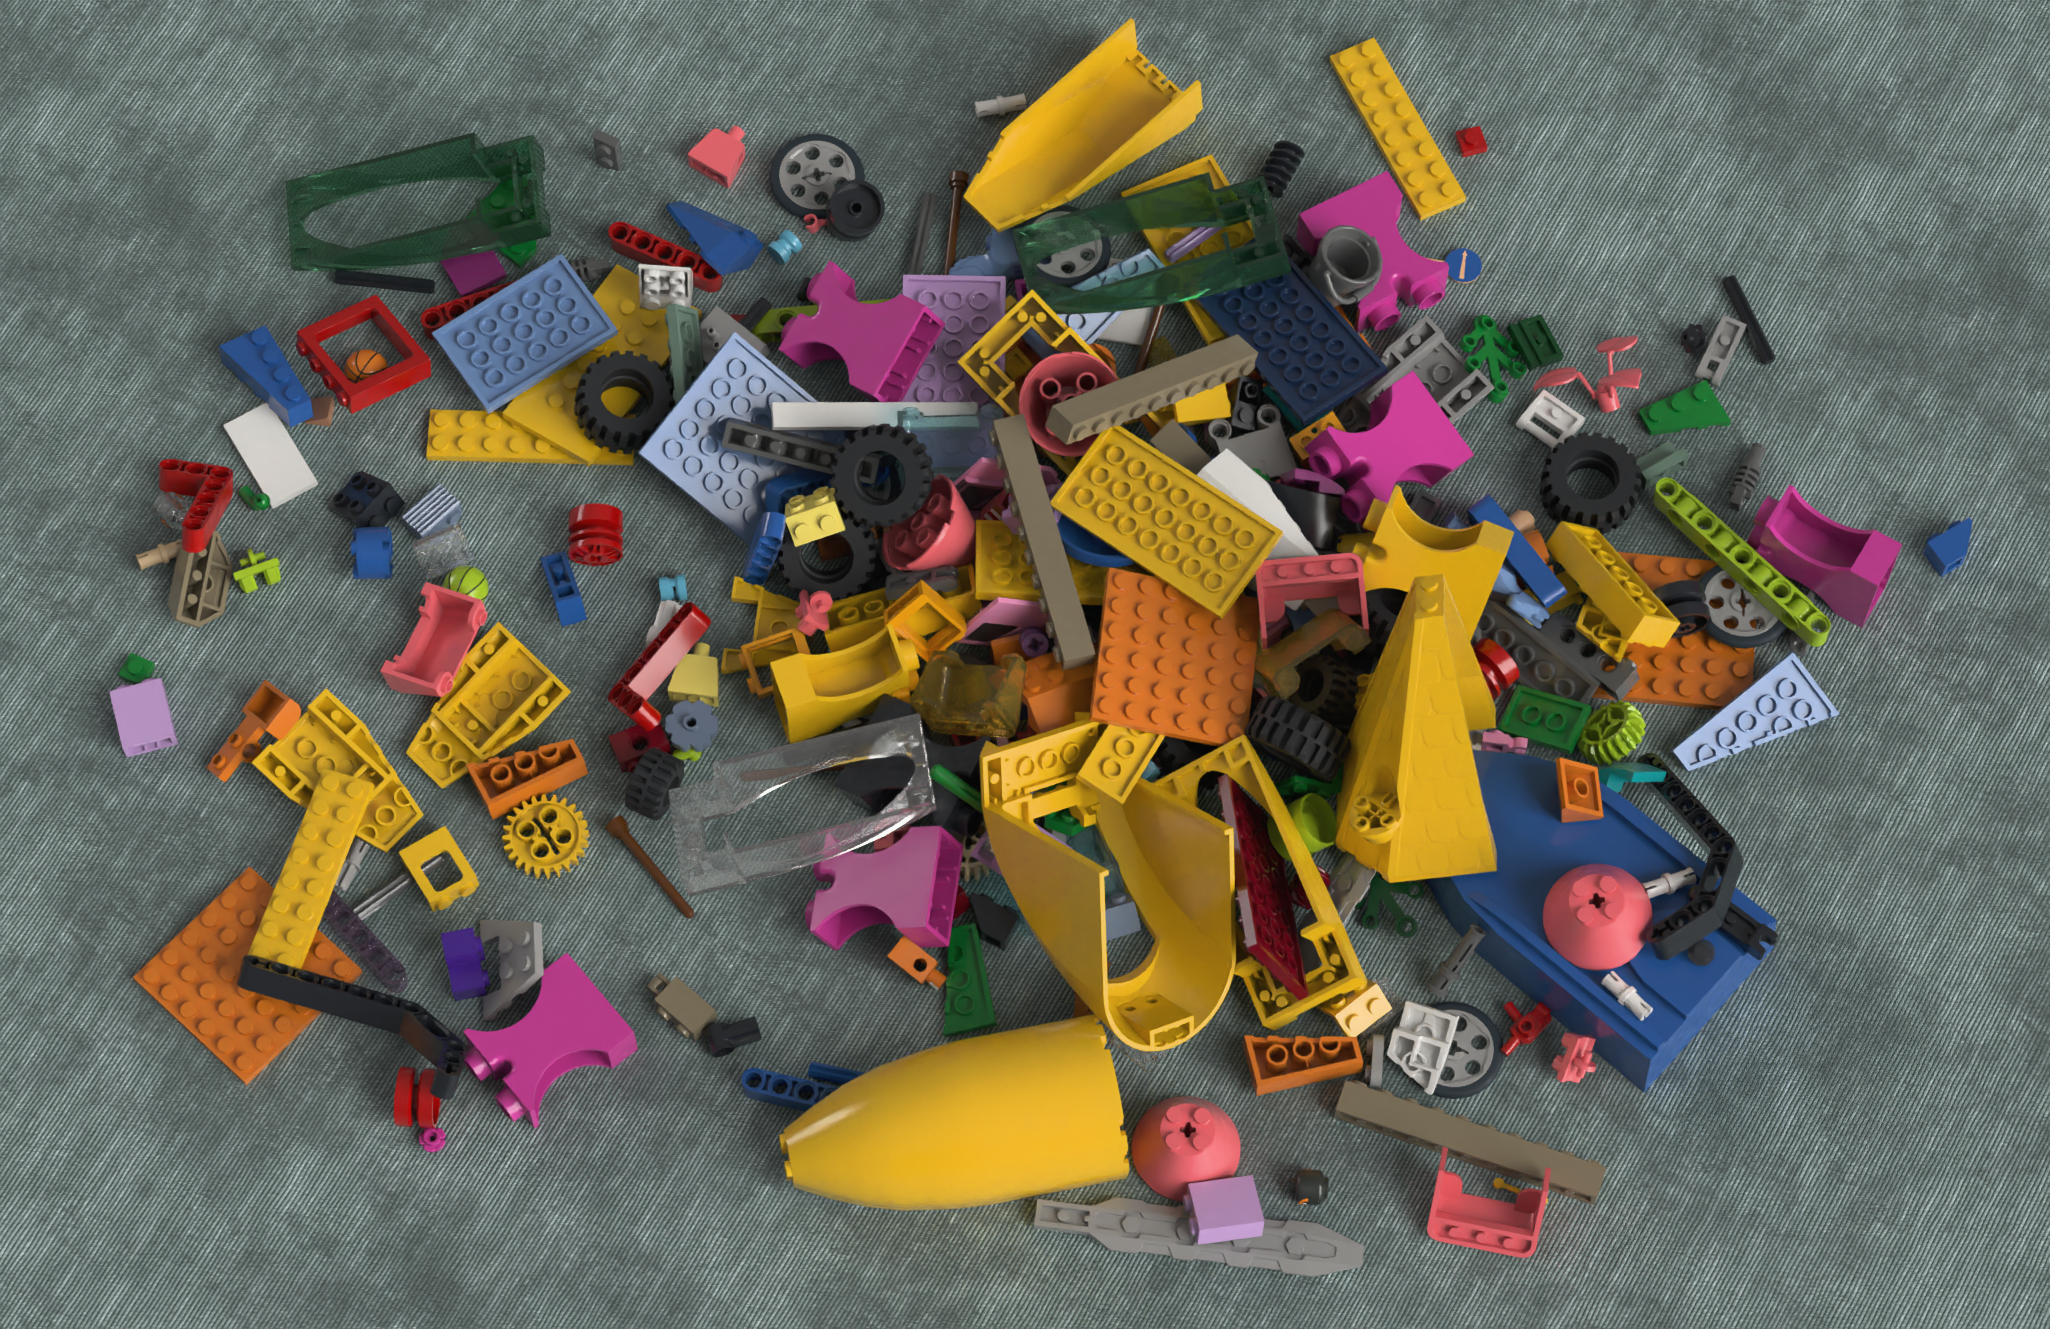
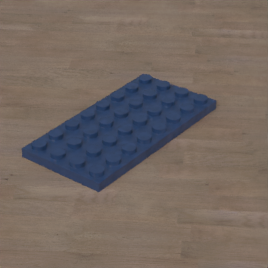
(1300, 340)

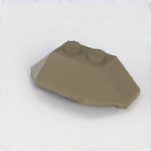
(200, 584)

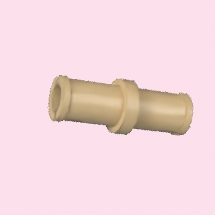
(159, 555)

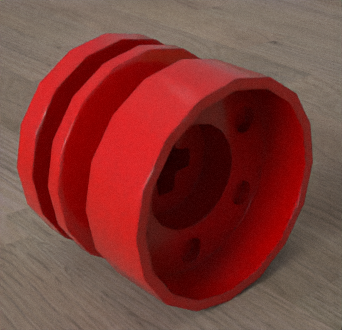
(595, 534)
(1496, 666)

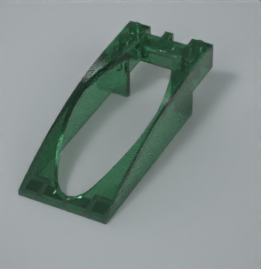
(447, 159)
(1177, 204)

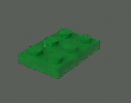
(1544, 719)

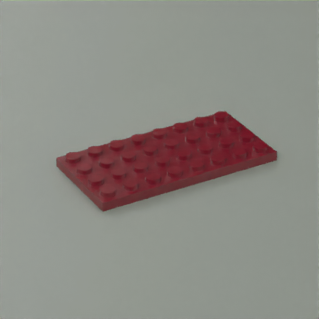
(1262, 890)

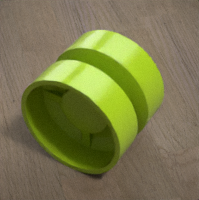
(1313, 820)

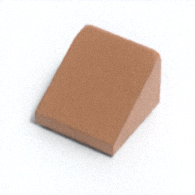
(322, 411)

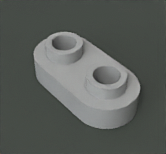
(1375, 1049)

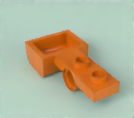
(265, 711)

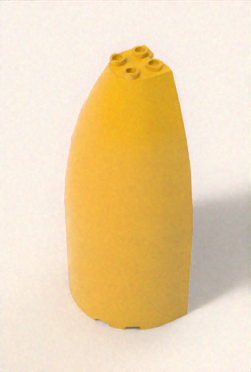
(968, 1123)

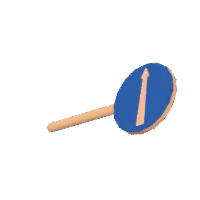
(1463, 265)

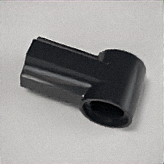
(725, 1037)

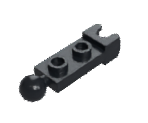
(1743, 928)

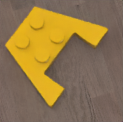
(773, 616)

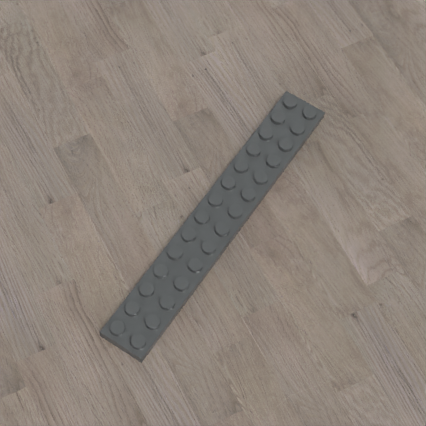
(1538, 659)

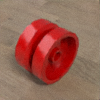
(414, 1098)

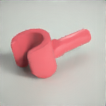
(816, 225)

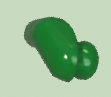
(254, 501)

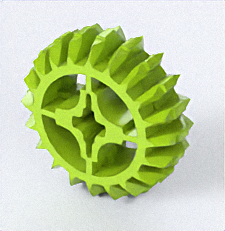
(1611, 733)

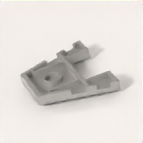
(520, 960)

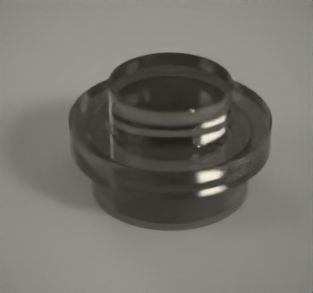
(1701, 953)

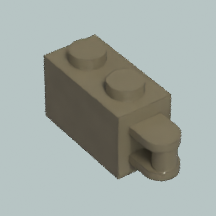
(681, 1007)

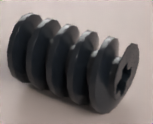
(1280, 166)

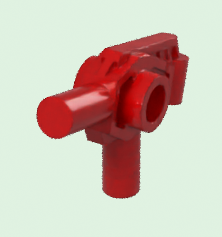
(1525, 1028)

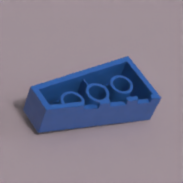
(266, 371)

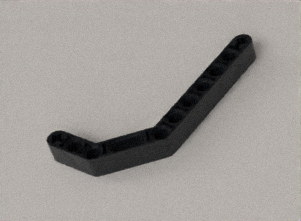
(1724, 860)
(365, 1007)

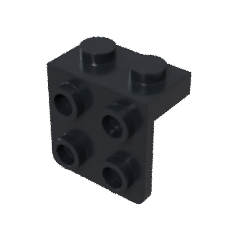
(367, 501)

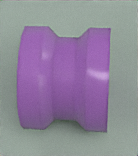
(1030, 636)

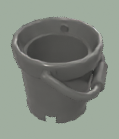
(1346, 265)

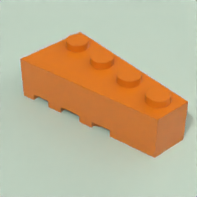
(517, 778)
(1299, 1061)

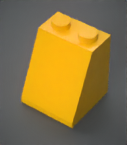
(1199, 409)

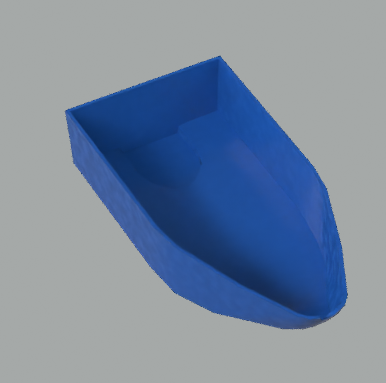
(1509, 906)

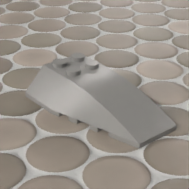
(1437, 367)

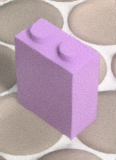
(143, 717)
(1224, 1210)

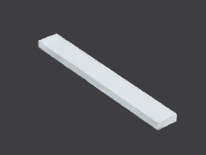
(854, 414)

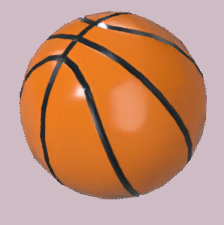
(363, 365)

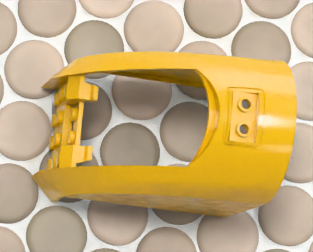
(1170, 862)

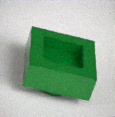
(136, 669)

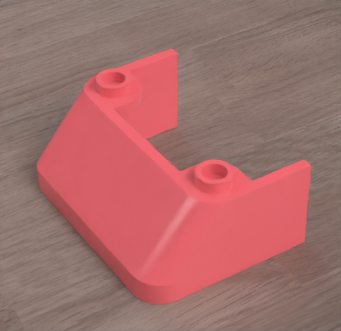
(1310, 578)
(1485, 1221)

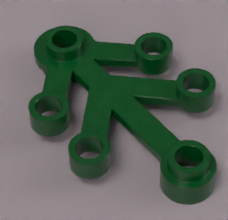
(1381, 890)

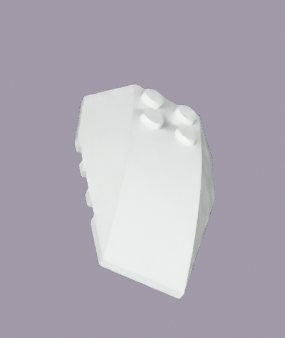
(1248, 488)

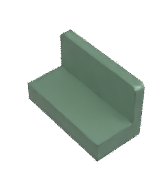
(1661, 464)

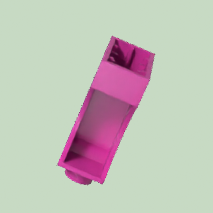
(1405, 274)
(878, 341)
(1403, 443)
(1833, 560)
(899, 886)
(563, 1031)

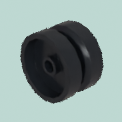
(868, 209)
(1687, 604)

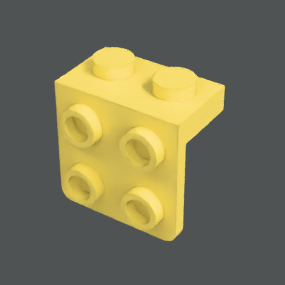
(813, 516)

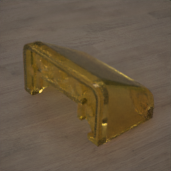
(1277, 663)
(970, 696)

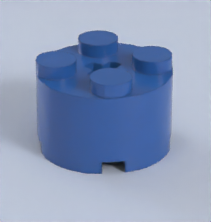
(372, 553)

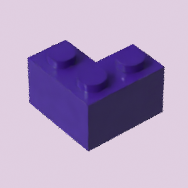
(463, 957)

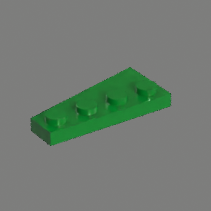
(968, 990)

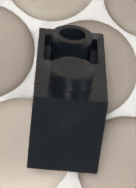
(1244, 402)
(994, 922)

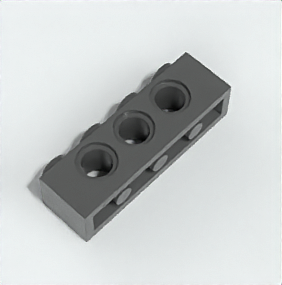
(1616, 682)

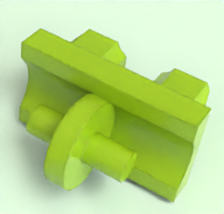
(246, 576)

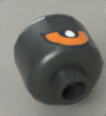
(1309, 1187)

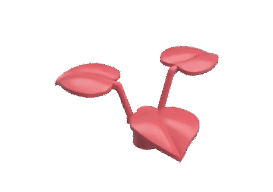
(1606, 391)

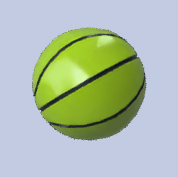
(467, 581)

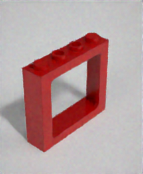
(376, 387)

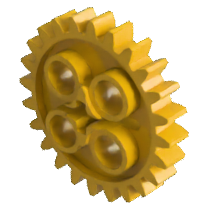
(524, 849)

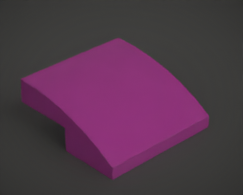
(473, 272)
(1311, 481)

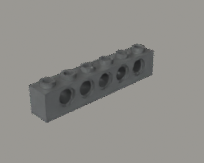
(792, 448)

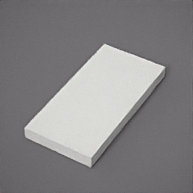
(270, 455)

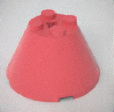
(1055, 381)
(935, 535)
(1597, 916)
(1184, 1144)

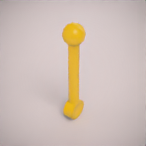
(1499, 1184)

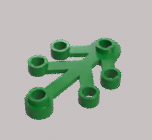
(1486, 329)

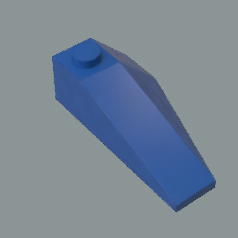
(723, 243)

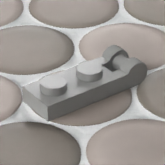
(1721, 349)

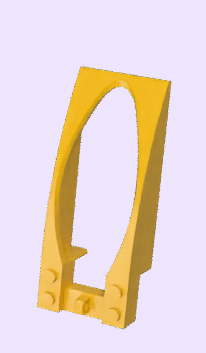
(1027, 313)
(1340, 967)

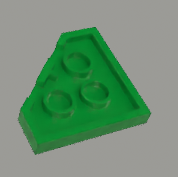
(502, 198)

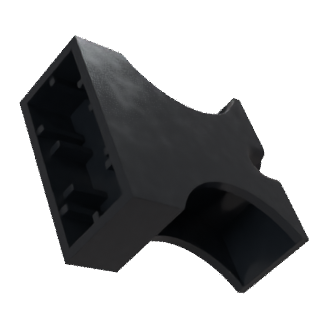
(880, 780)

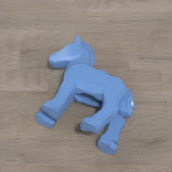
(999, 261)
(1507, 583)

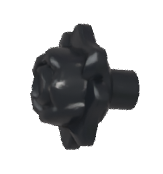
(1693, 338)

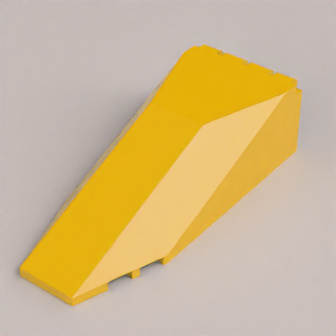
(1081, 132)

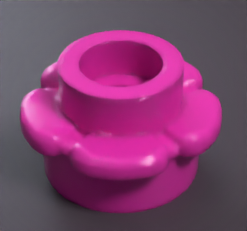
(432, 1146)

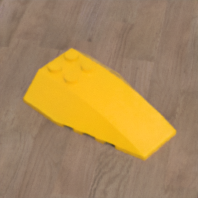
(492, 704)
(339, 741)

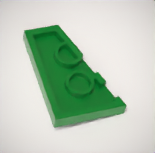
(1687, 409)

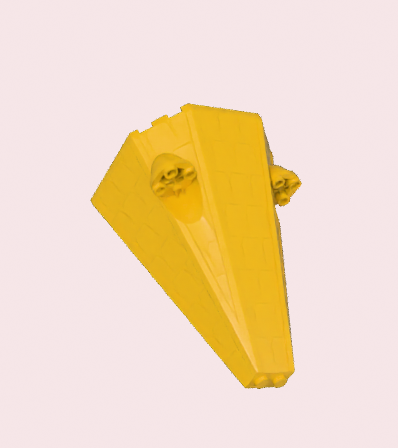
(1411, 772)

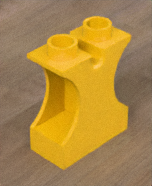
(1414, 548)
(836, 687)

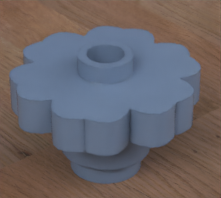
(691, 726)

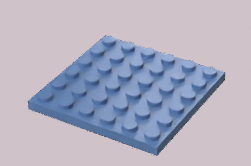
(690, 438)

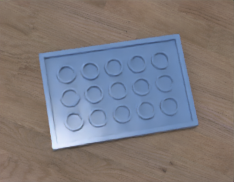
(524, 333)

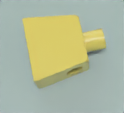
(696, 678)

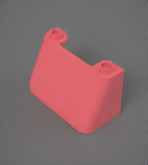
(437, 643)

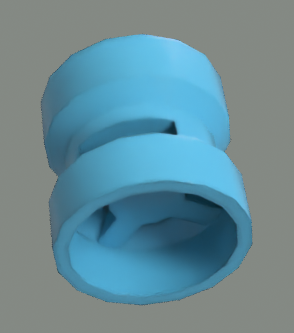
(784, 247)
(666, 588)

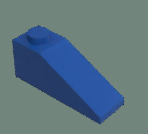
(563, 588)

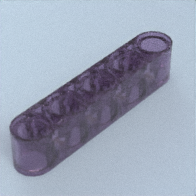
(367, 950)

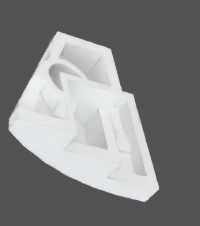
(1422, 1042)

